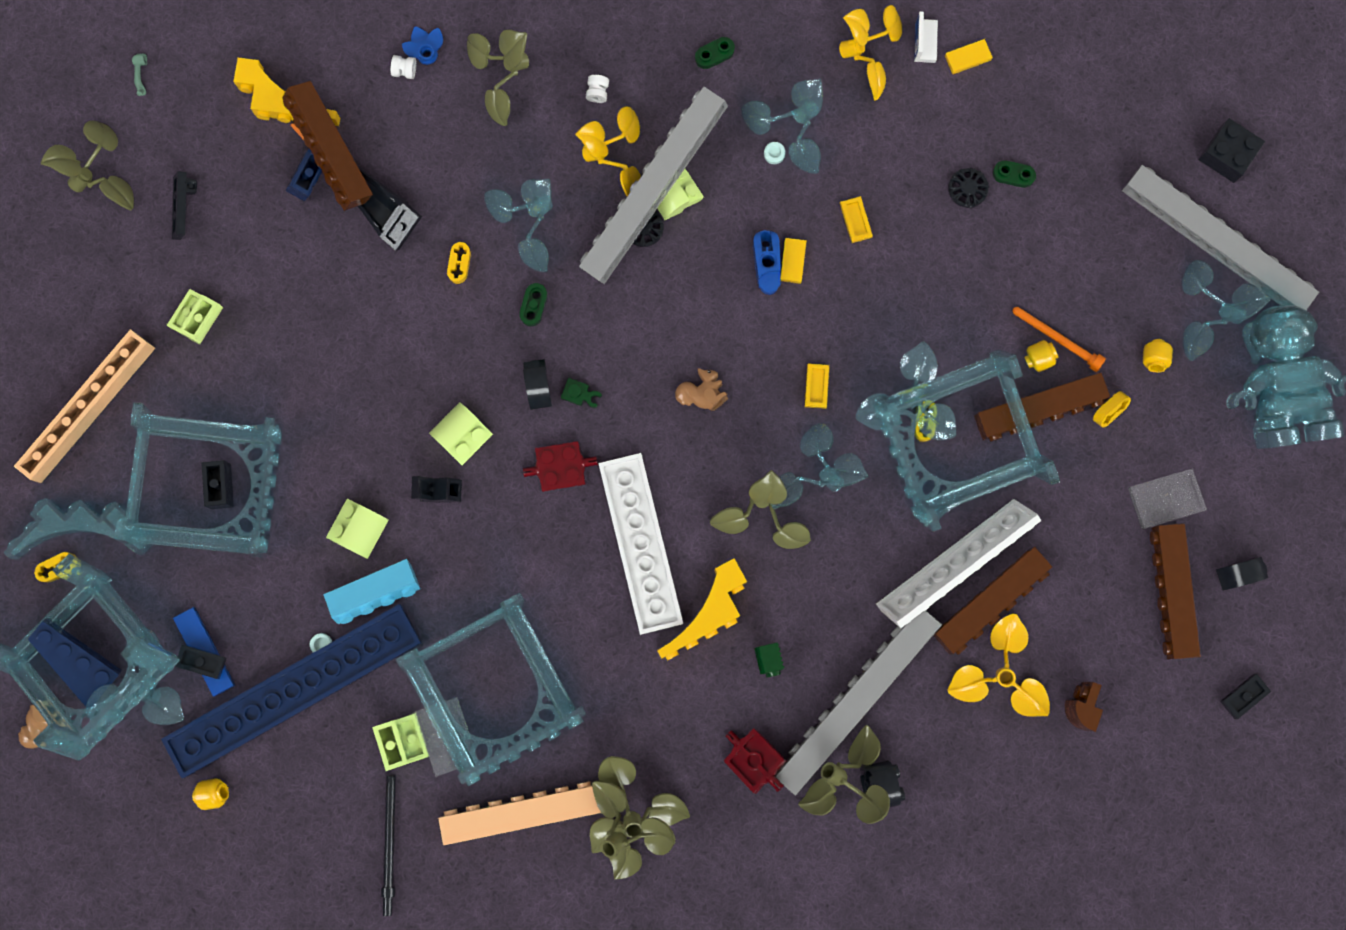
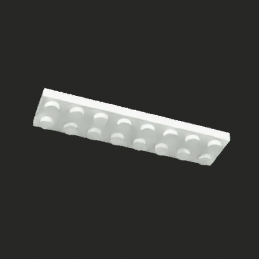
(640, 544)
(958, 562)

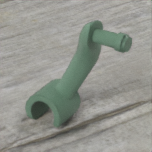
(138, 61)

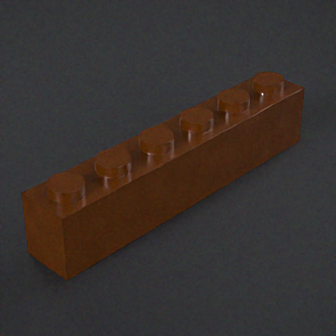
(326, 145)
(1045, 405)
(1175, 591)
(992, 601)

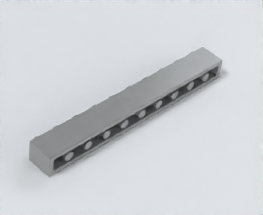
(653, 185)
(1218, 239)
(856, 701)

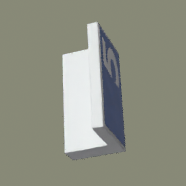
(925, 39)

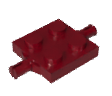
(560, 466)
(754, 760)

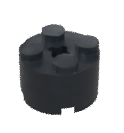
(886, 776)

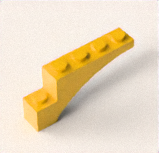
(267, 96)
(716, 612)

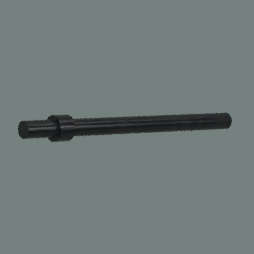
(388, 890)

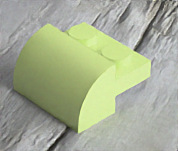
(680, 196)
(195, 316)
(460, 433)
(357, 528)
(400, 742)

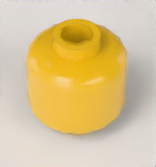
(1157, 355)
(1041, 356)
(210, 794)

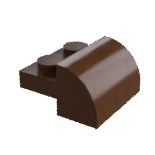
(1082, 710)

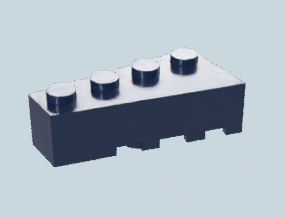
(72, 660)

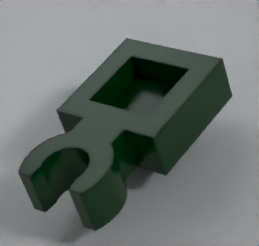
(577, 392)

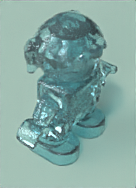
(1291, 386)

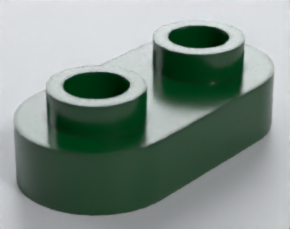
(715, 53)
(1014, 175)
(533, 305)

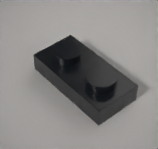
(201, 661)
(1245, 696)

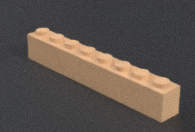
(84, 407)
(518, 813)

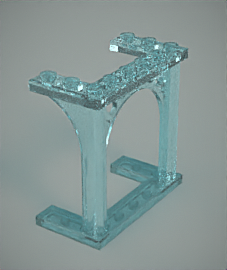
(260, 436)
(933, 506)
(142, 650)
(448, 729)

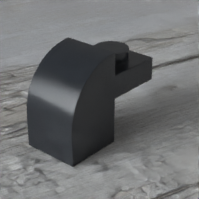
(537, 384)
(436, 489)
(1242, 573)

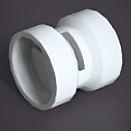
(403, 67)
(597, 88)

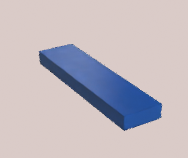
(196, 636)

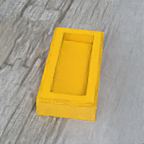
(968, 56)
(856, 219)
(793, 260)
(816, 386)

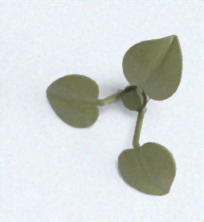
(512, 45)
(64, 161)
(764, 493)
(821, 797)
(664, 806)
(624, 859)

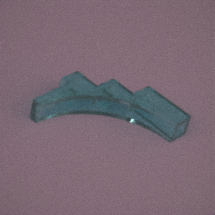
(54, 521)

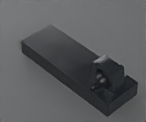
(181, 187)

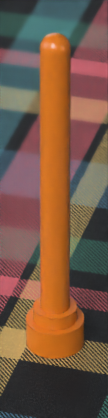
(1093, 360)

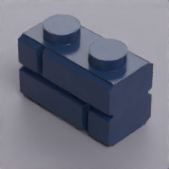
(304, 177)

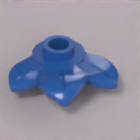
(423, 42)

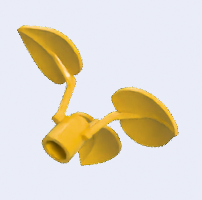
(859, 26)
(595, 148)
(968, 681)

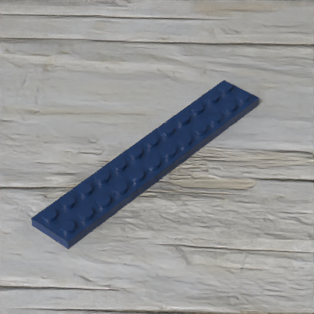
(291, 691)

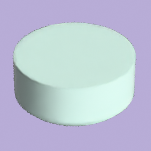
(774, 153)
(319, 641)

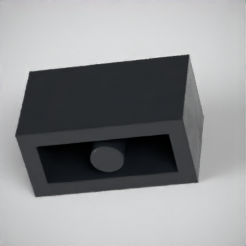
(217, 484)

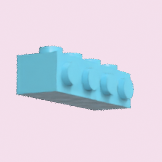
(372, 592)

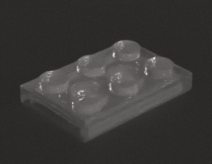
(1167, 498)
(436, 750)

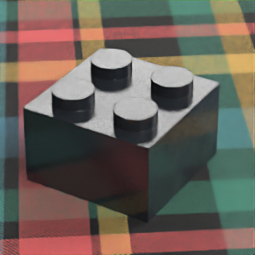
(1231, 150)

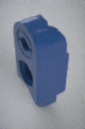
(767, 277)

